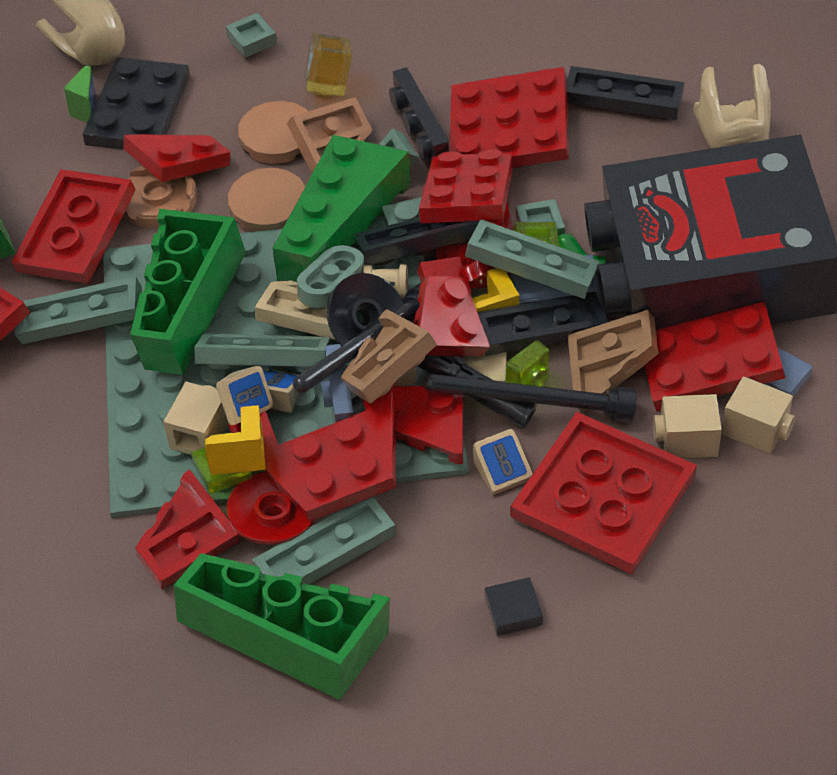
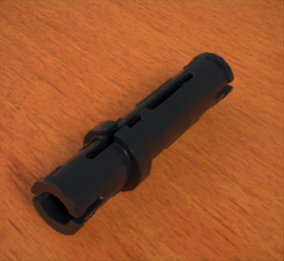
(516, 412)

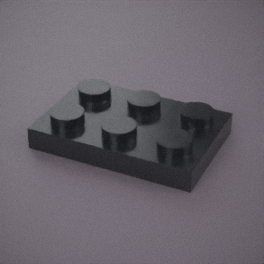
(136, 100)

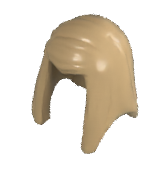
(97, 34)
(733, 124)

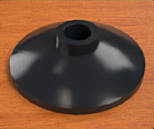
(361, 294)

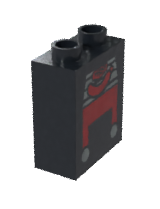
(715, 234)

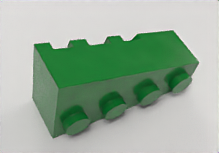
(339, 201)
(184, 286)
(282, 622)

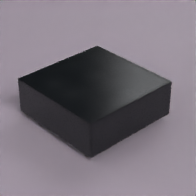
(513, 606)

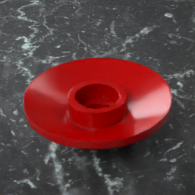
(264, 512)

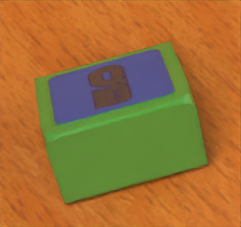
(81, 94)

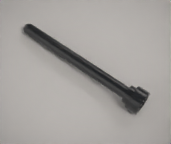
(349, 351)
(616, 403)

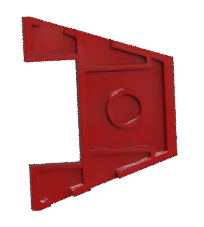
(336, 462)

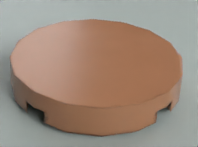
(266, 134)
(153, 195)
(264, 198)

